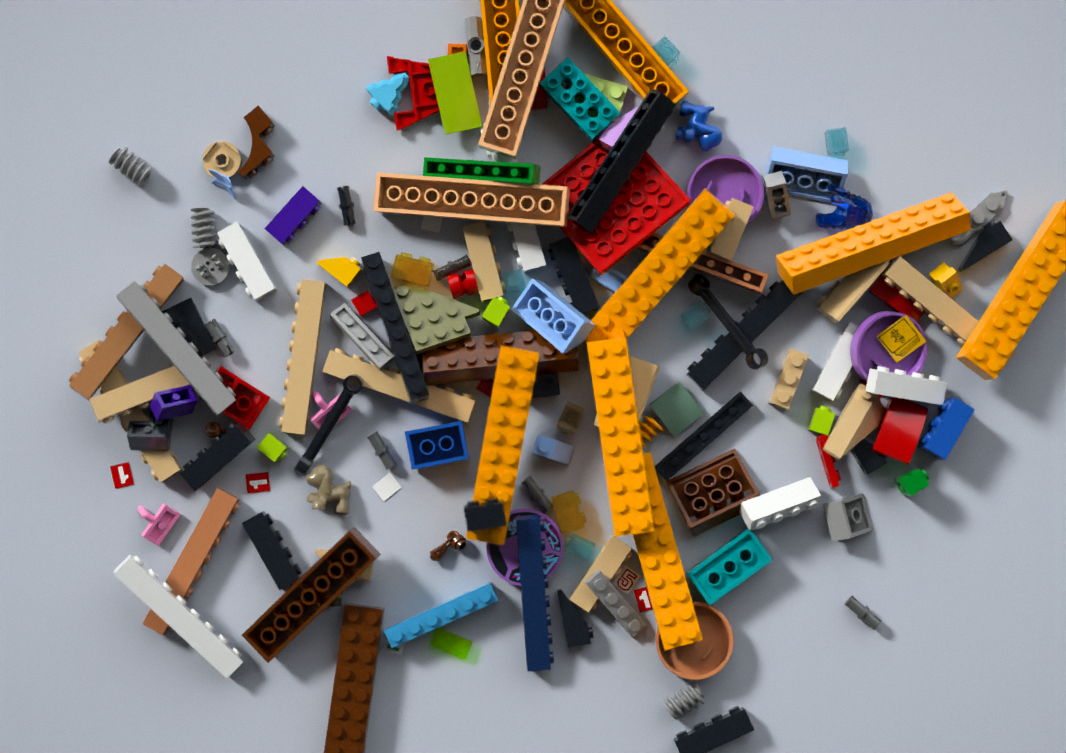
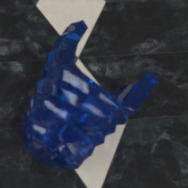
(850, 210)

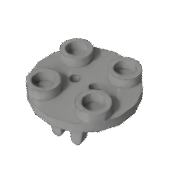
(203, 272)

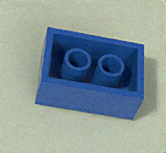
(945, 428)
(437, 445)

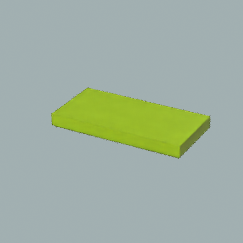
(455, 92)

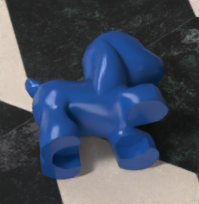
(708, 135)

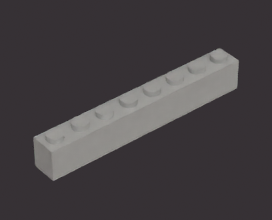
(176, 348)

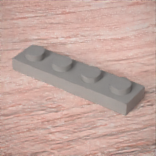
(362, 336)
(615, 603)

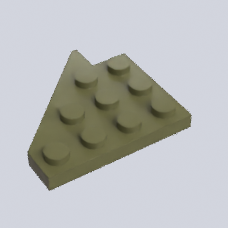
(432, 317)

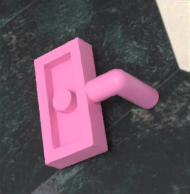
(320, 416)
(159, 524)

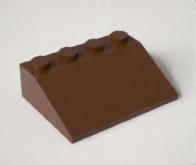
(712, 492)

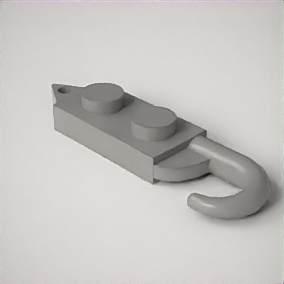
(982, 215)

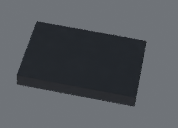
(187, 318)

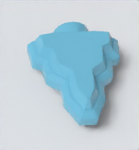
(388, 93)

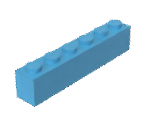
(441, 615)

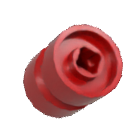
(463, 284)

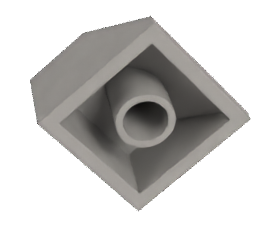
(847, 517)

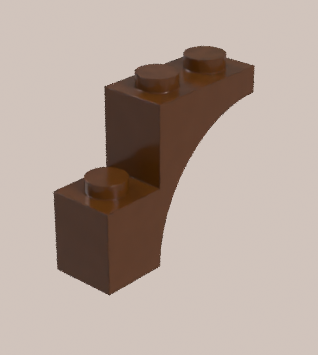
(260, 154)

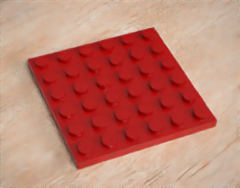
(634, 215)

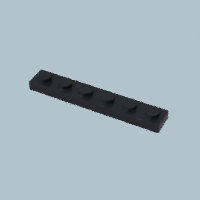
(703, 436)

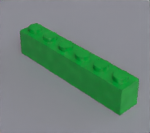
(482, 170)

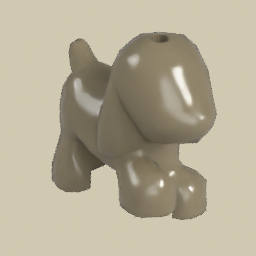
(322, 478)

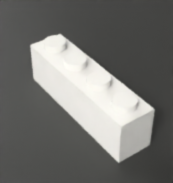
(246, 260)
(837, 367)
(905, 386)
(780, 504)

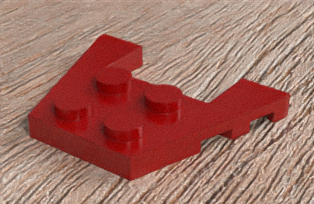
(422, 91)

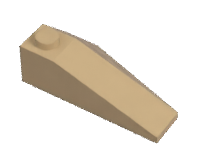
(858, 419)

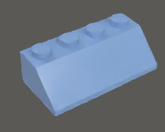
(808, 173)
(552, 316)

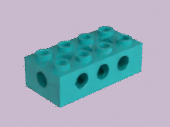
(581, 86)
(741, 569)

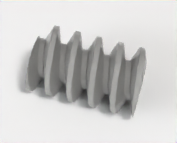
(130, 166)
(203, 226)
(684, 700)

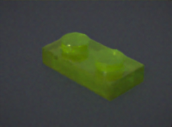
(451, 643)

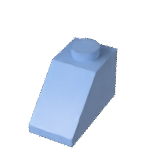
(553, 449)

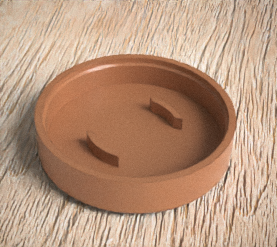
(704, 657)

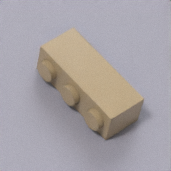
(729, 237)
(788, 379)

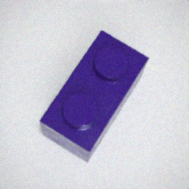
(173, 402)

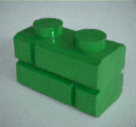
(912, 481)

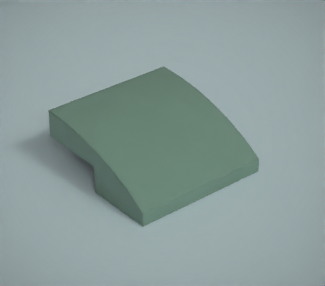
(676, 409)

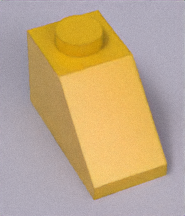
(342, 269)

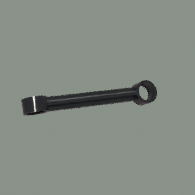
(700, 286)
(327, 426)

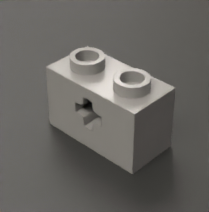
(777, 194)

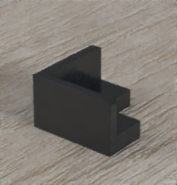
(150, 434)

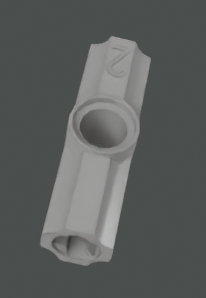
(475, 34)

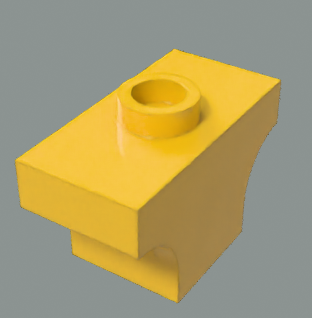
(946, 280)

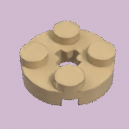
(222, 149)

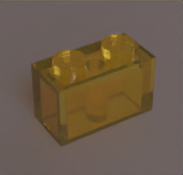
(412, 270)
(568, 511)

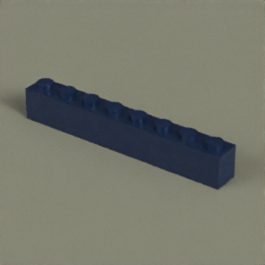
(533, 592)

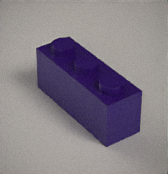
(293, 216)

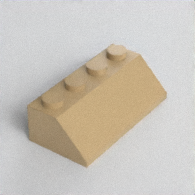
(848, 291)
(643, 378)

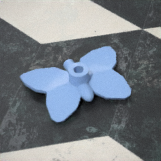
(222, 181)

